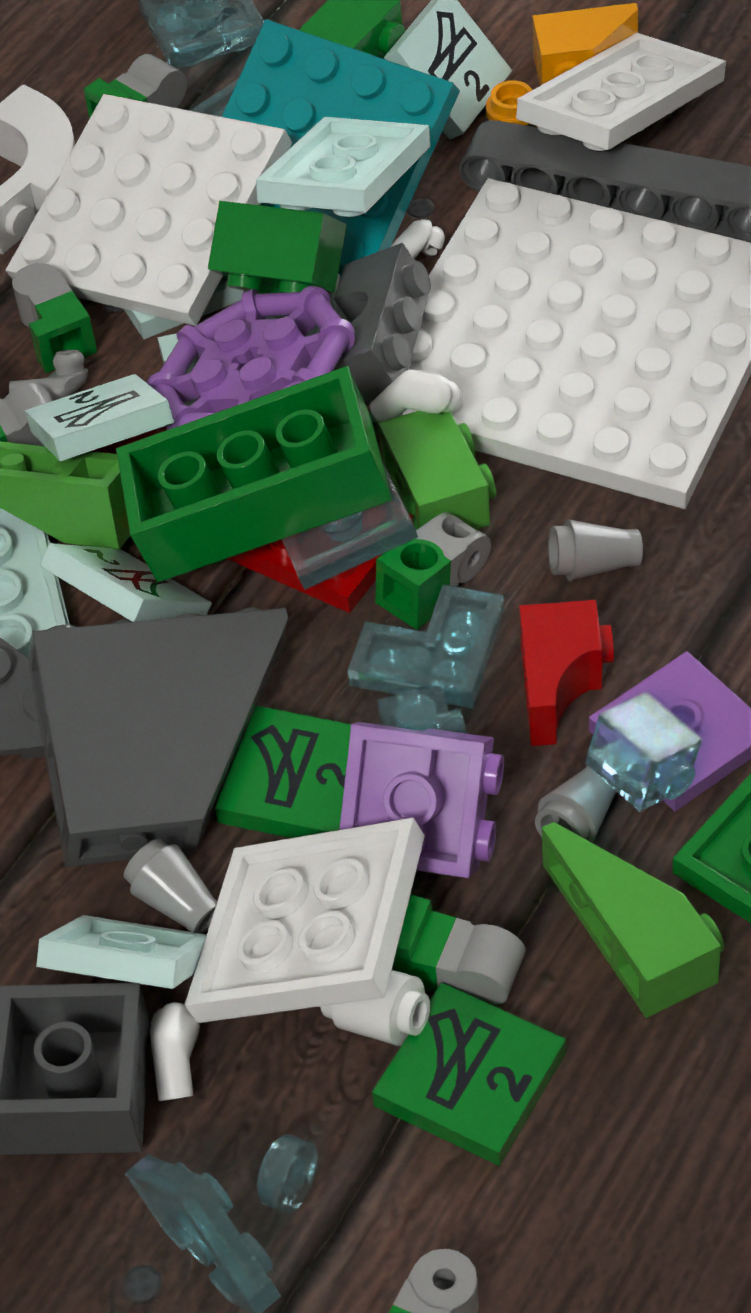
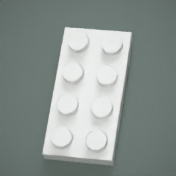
(620, 91)

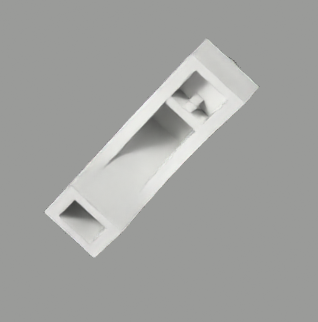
(39, 140)

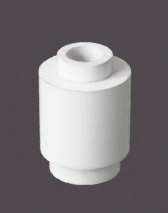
(389, 1018)

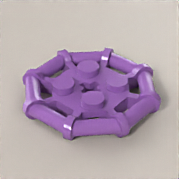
(252, 355)

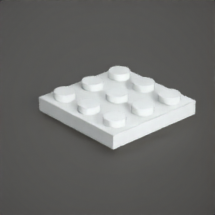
(307, 922)

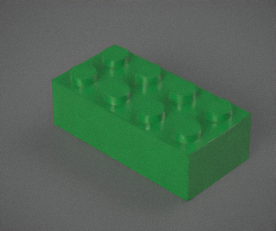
(252, 474)

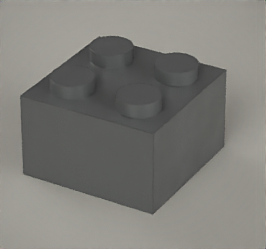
(73, 1068)

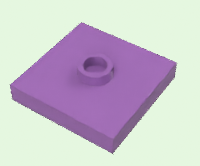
(708, 710)

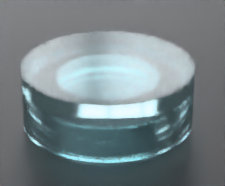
(287, 1173)

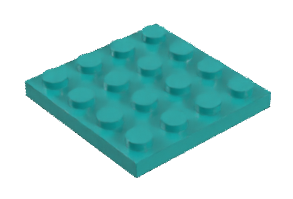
(302, 78)

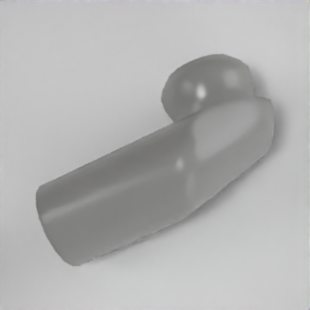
(66, 378)

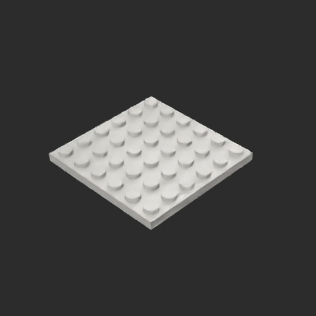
(590, 339)

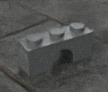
(385, 305)

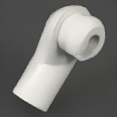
(421, 237)
(417, 392)
(172, 1042)

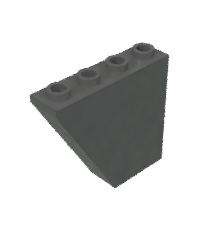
(146, 723)

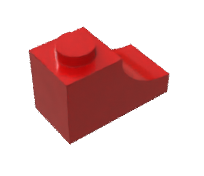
(560, 660)

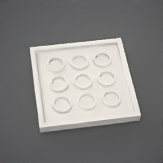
(143, 202)

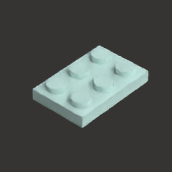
(343, 165)

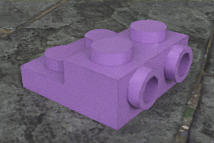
(427, 777)

